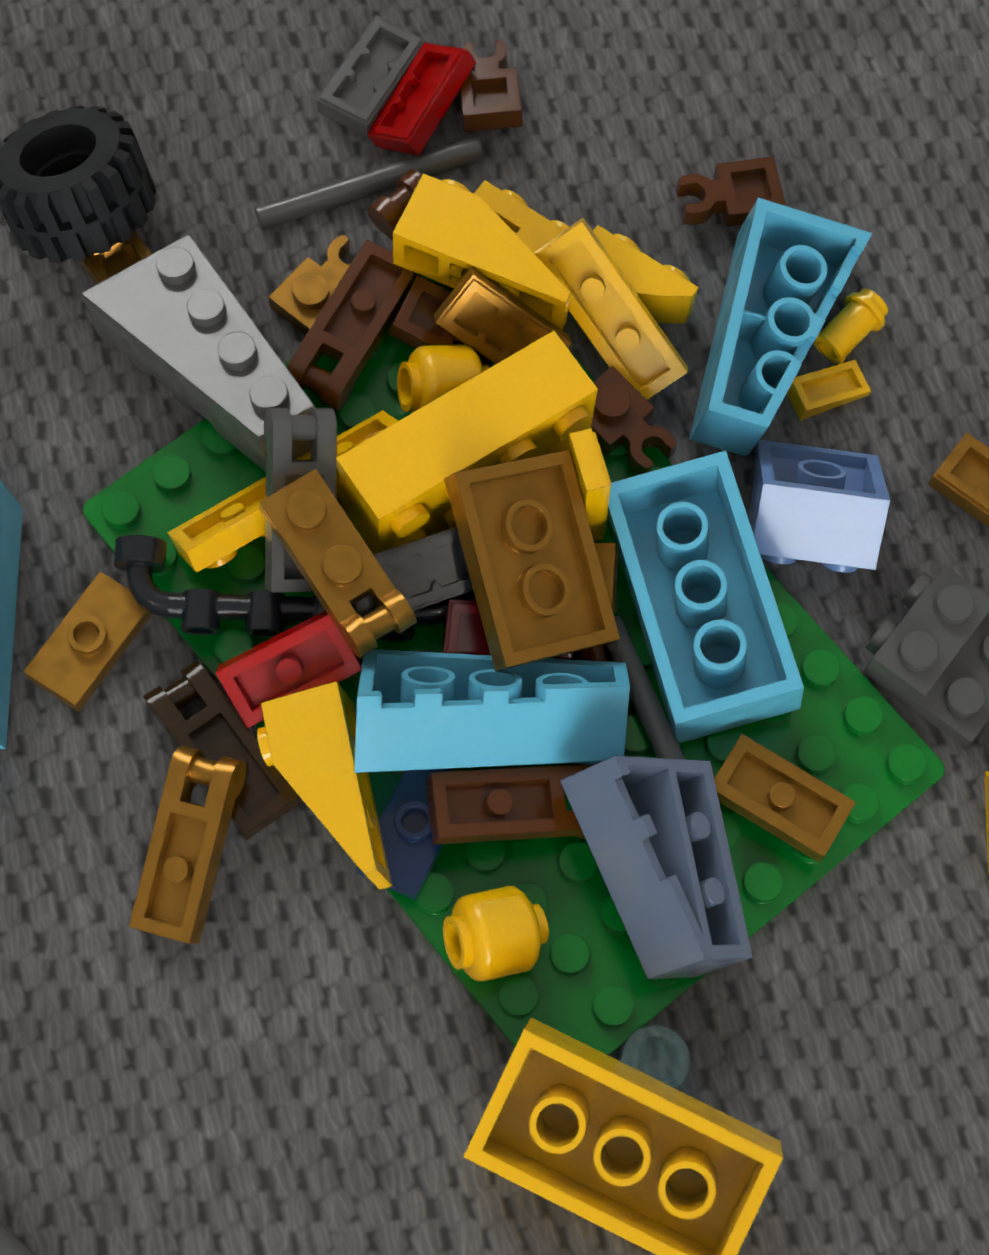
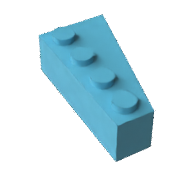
(464, 714)

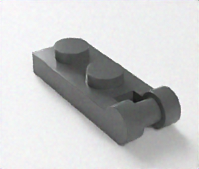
(281, 470)

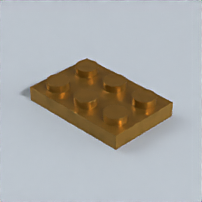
(531, 559)

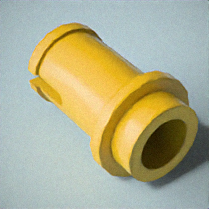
(859, 317)

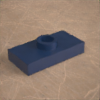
(408, 834)

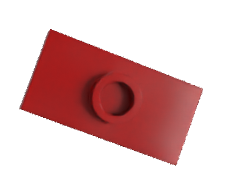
(421, 98)

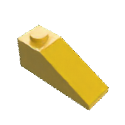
(452, 230)
(313, 748)

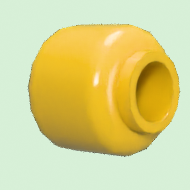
(434, 372)
(495, 933)

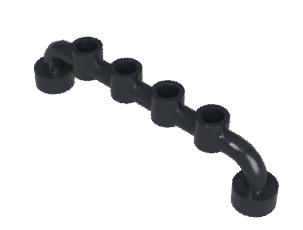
(205, 608)

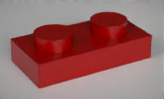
(287, 664)

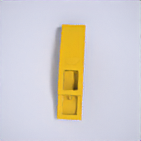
(661, 287)

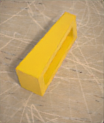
(827, 389)

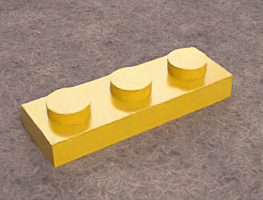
(611, 311)

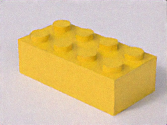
(503, 415)
(623, 1148)

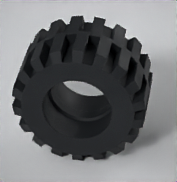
(74, 183)

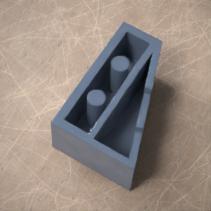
(664, 861)

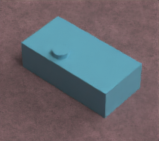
(703, 598)

